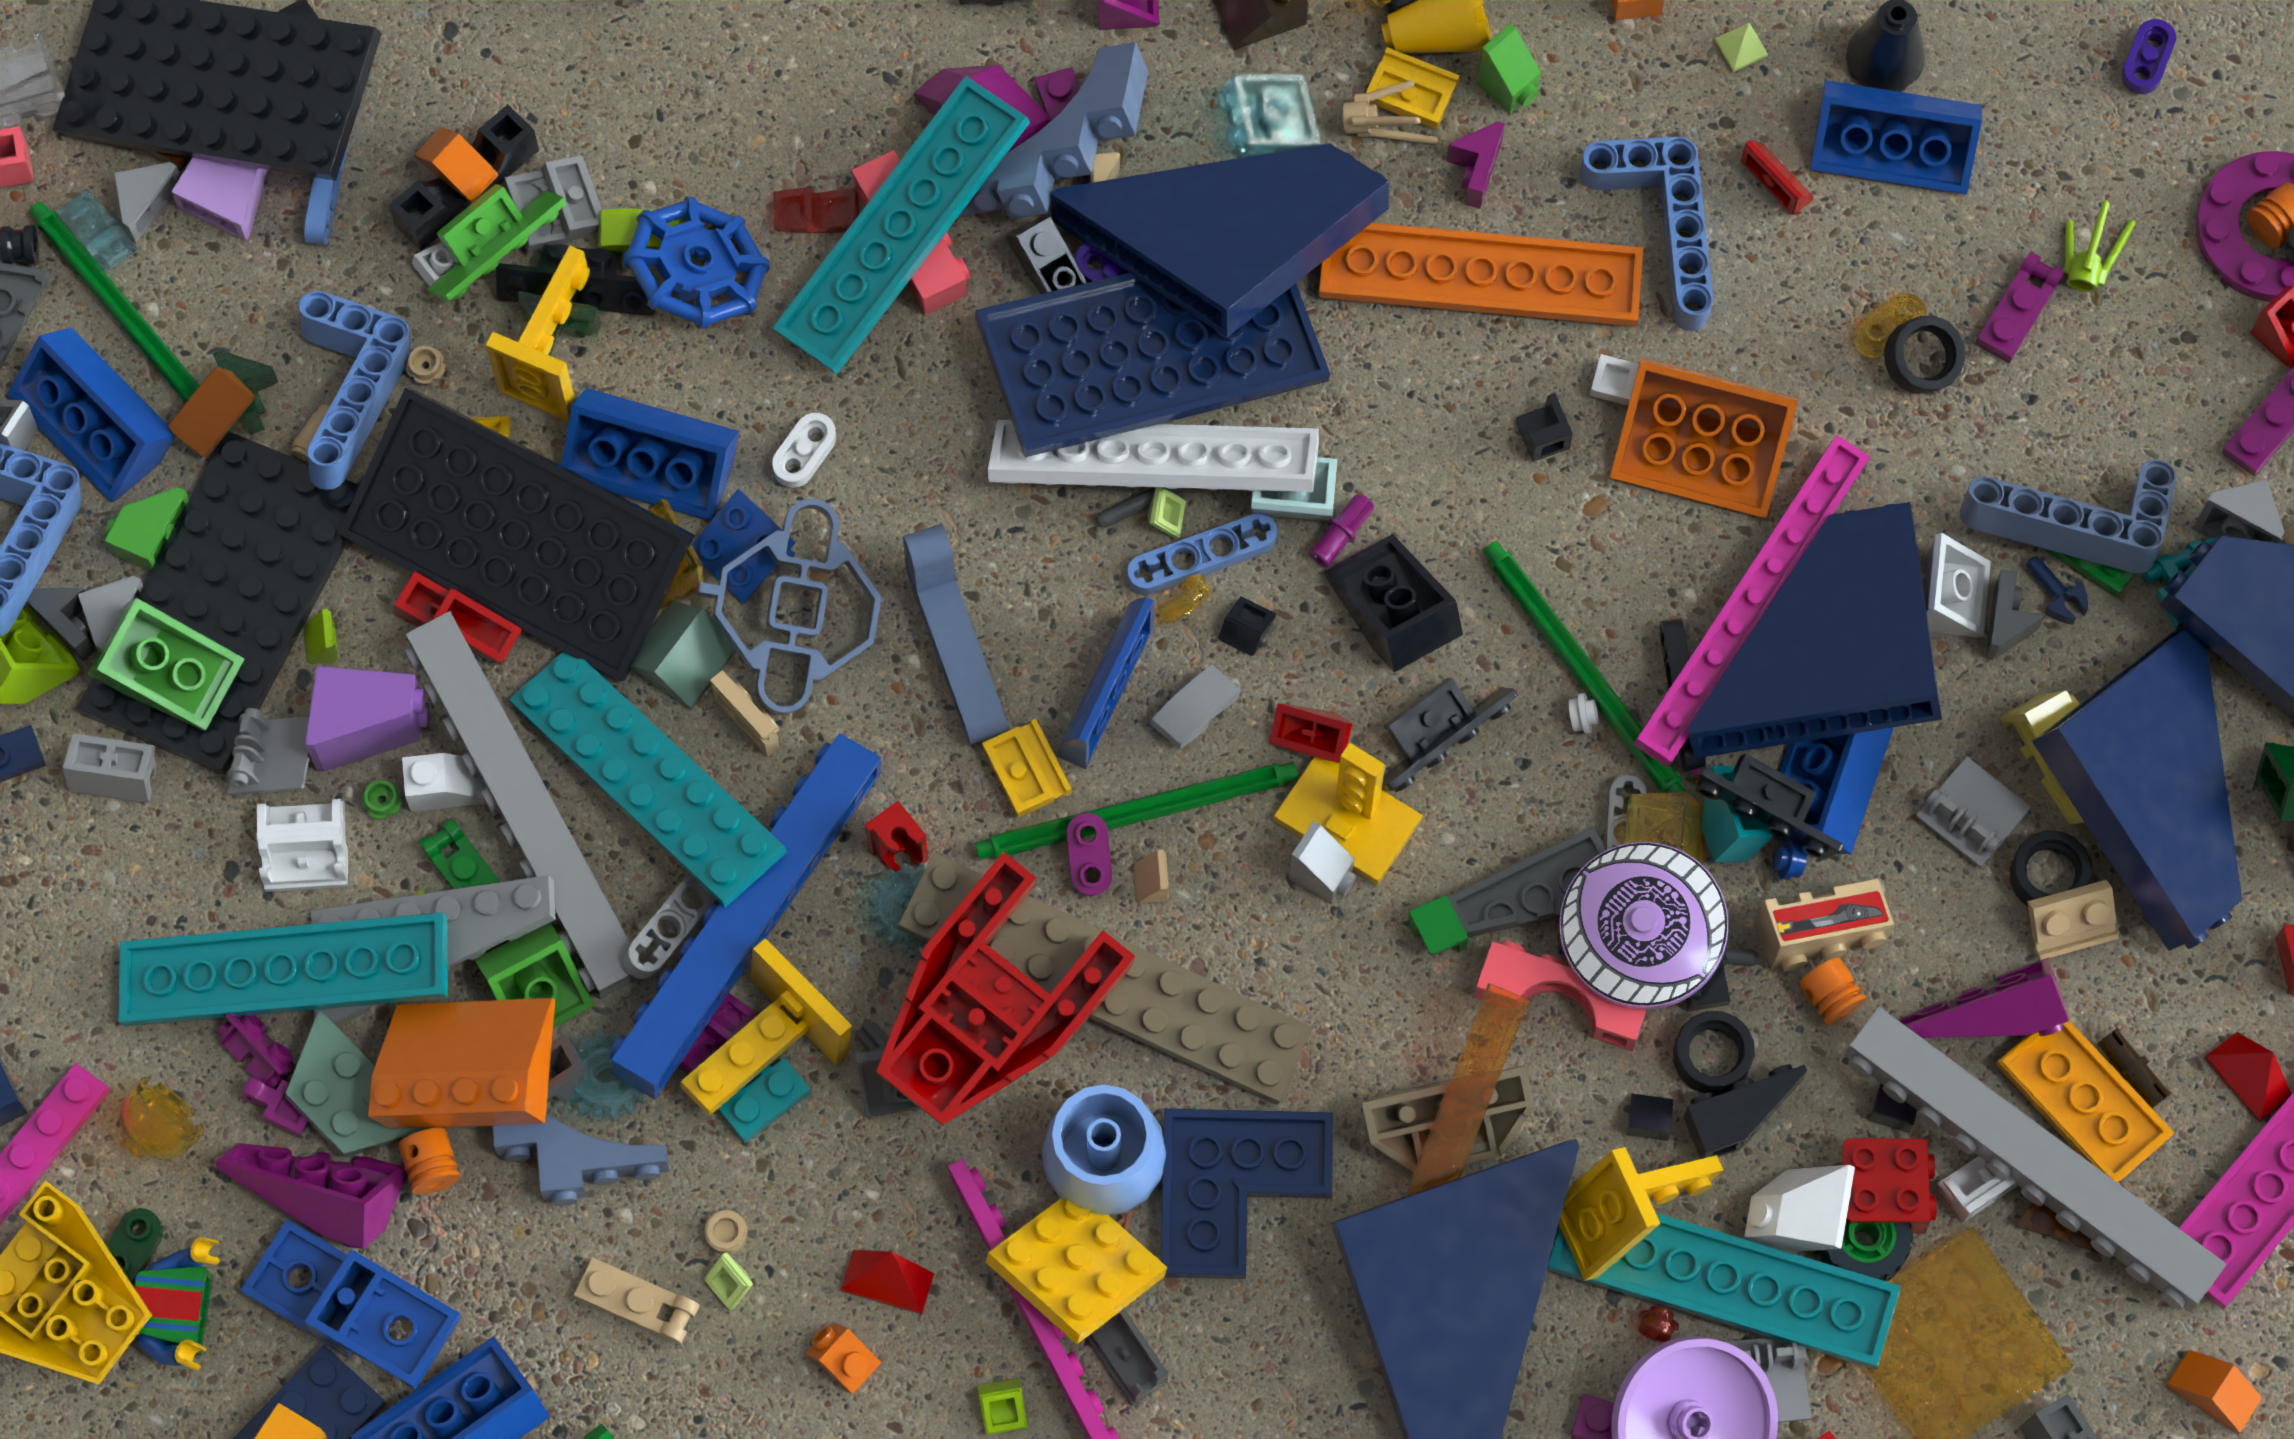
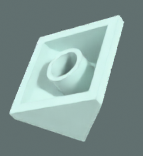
(1301, 505)

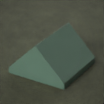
(683, 653)

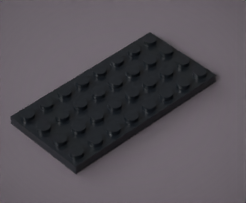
(219, 83)
(516, 533)
(243, 575)

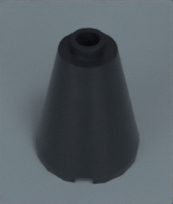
(1887, 48)

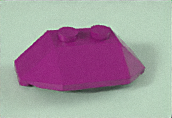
(995, 80)

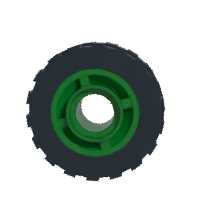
(1878, 1260)

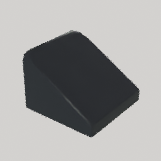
(1246, 626)
(1892, 1113)
(1650, 1117)

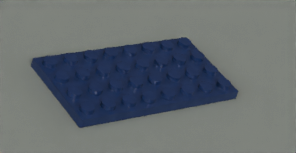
(1130, 359)

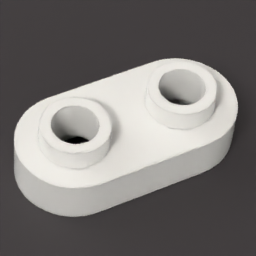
(802, 451)

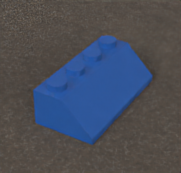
(1896, 137)
(91, 412)
(649, 452)
(1843, 777)
(469, 1400)

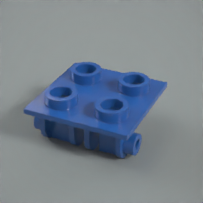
(731, 534)

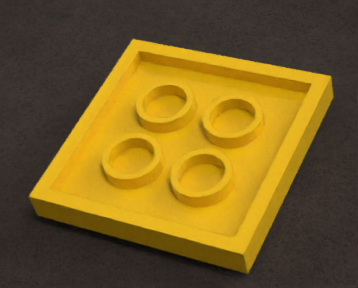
(1076, 1267)

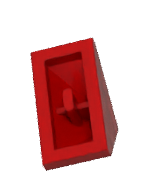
(1310, 731)
(2251, 1074)
(888, 1280)

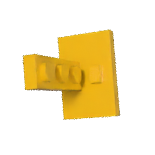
(524, 367)
(1352, 809)
(795, 1012)
(1612, 1206)

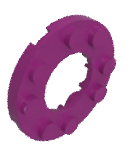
(2219, 228)

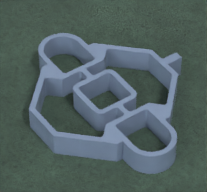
(776, 546)

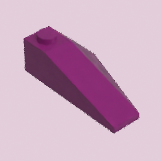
(2019, 1004)
(329, 1196)

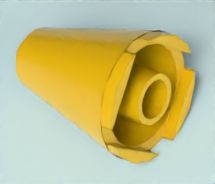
(1438, 27)

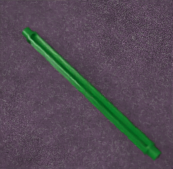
(114, 301)
(1578, 664)
(1141, 809)

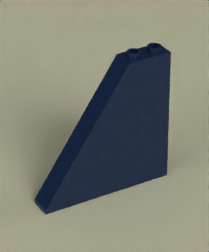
(1227, 231)
(2242, 608)
(1835, 647)
(2153, 787)
(1455, 1289)

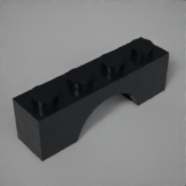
(428, 206)

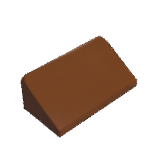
(211, 411)

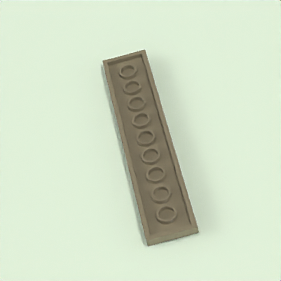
(1151, 1003)

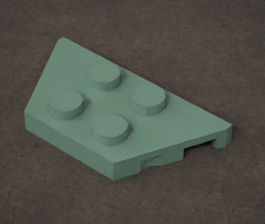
(334, 1091)

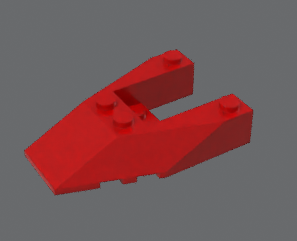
(978, 1019)

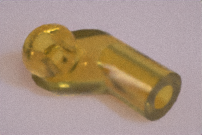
(1187, 602)

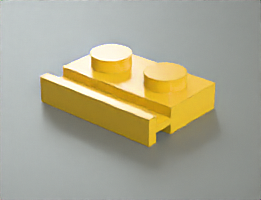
(1427, 97)
(1026, 768)

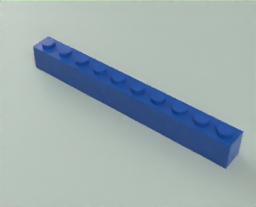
(725, 945)

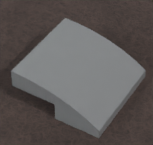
(568, 179)

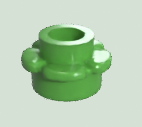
(379, 789)

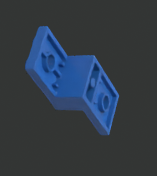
(351, 1304)

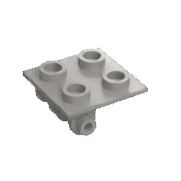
(269, 754)
(1973, 811)
(1786, 1373)

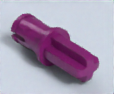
(1341, 530)

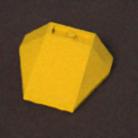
(65, 1292)

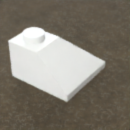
(1802, 1209)

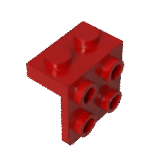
(1890, 1181)

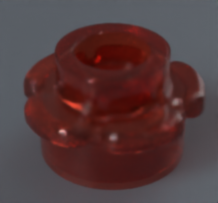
(1657, 1323)

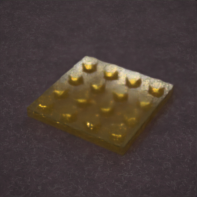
(1963, 1343)

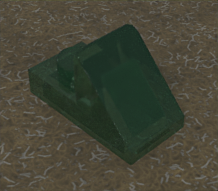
(581, 321)
(255, 377)

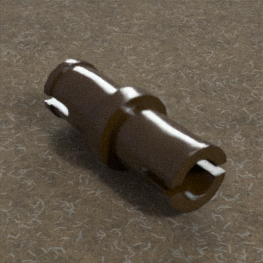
(2133, 1068)

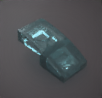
(96, 230)

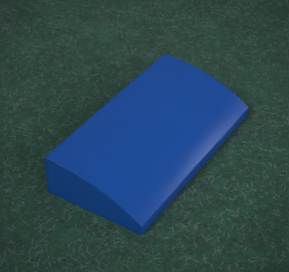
(1108, 683)

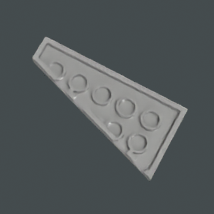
(475, 918)

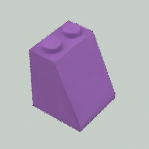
(362, 715)

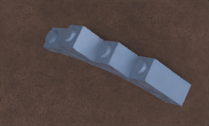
(1067, 146)
(572, 1158)

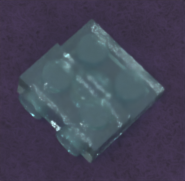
(1268, 113)

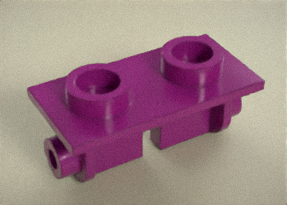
(247, 1036)

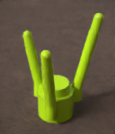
(2085, 270)

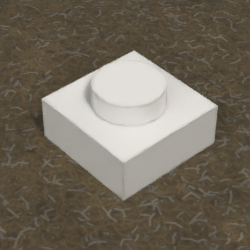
(1614, 379)

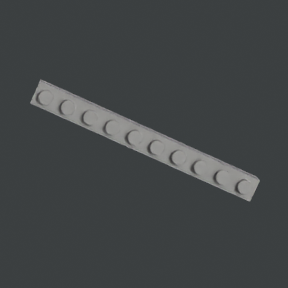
(521, 799)
(2035, 1159)

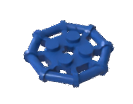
(688, 279)

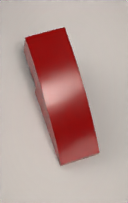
(484, 630)

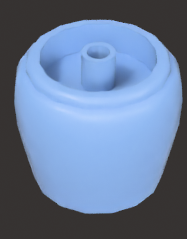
(1104, 1150)

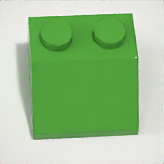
(535, 969)

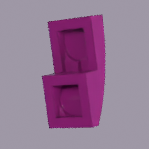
(724, 1024)

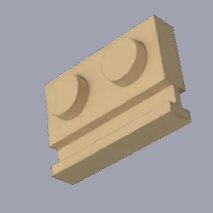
(742, 710)
(2073, 920)

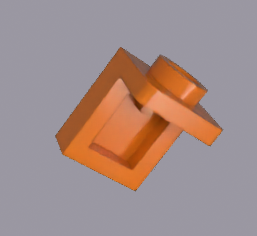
(843, 1356)

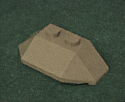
(1403, 1119)

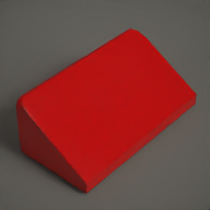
(1775, 177)

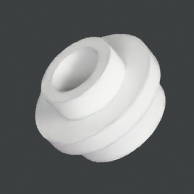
(1583, 713)

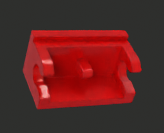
(895, 833)

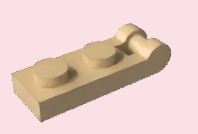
(635, 1300)

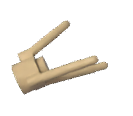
(1364, 119)

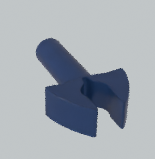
(2058, 592)

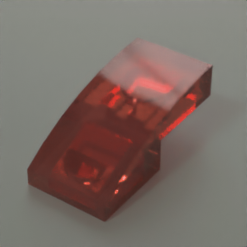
(812, 212)

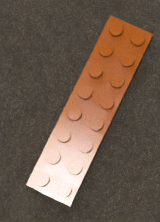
(1487, 274)

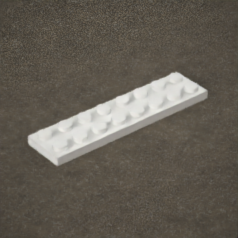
(1168, 458)

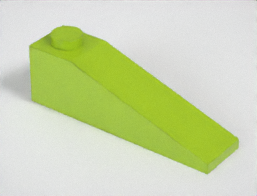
(32, 661)

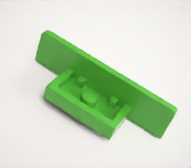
(486, 234)

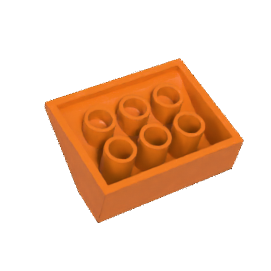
(1704, 437)
(464, 1064)

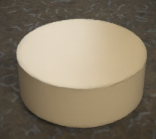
(726, 1232)

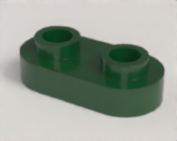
(136, 1249)

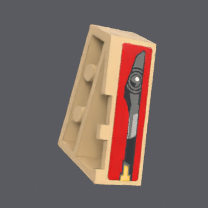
(1824, 924)

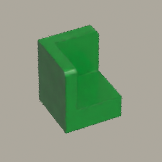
(1438, 926)

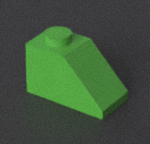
(1509, 70)
(145, 527)

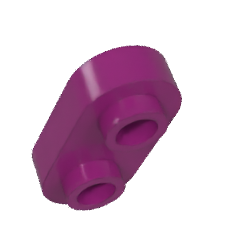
(1088, 854)

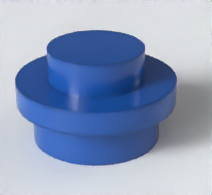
(1789, 859)

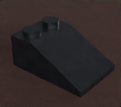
(1395, 602)

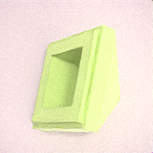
(1741, 47)
(1166, 512)
(728, 1281)

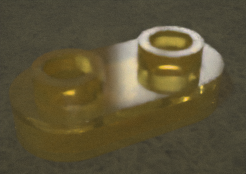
(1885, 320)

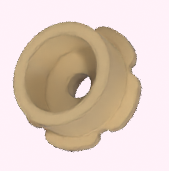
(423, 355)

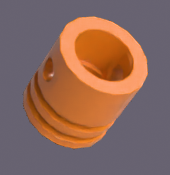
(2273, 216)
(1832, 991)
(429, 1161)

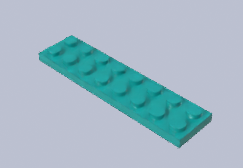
(901, 225)
(648, 777)
(283, 969)
(1751, 1289)

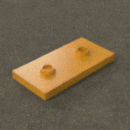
(2086, 1100)

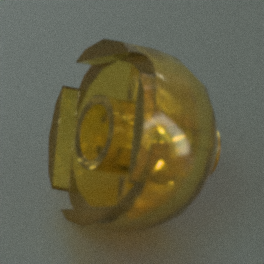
(157, 1122)

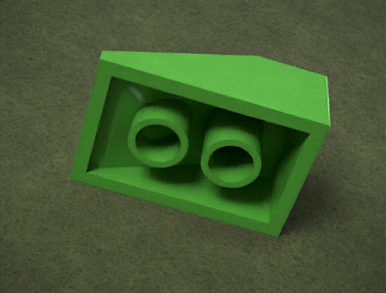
(166, 665)

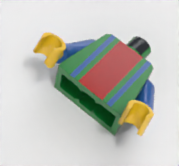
(178, 1299)

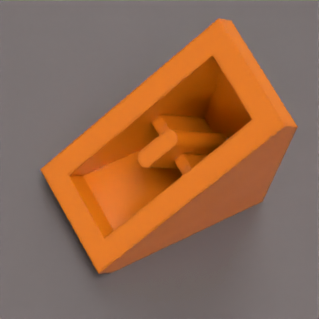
(457, 163)
(2215, 1389)

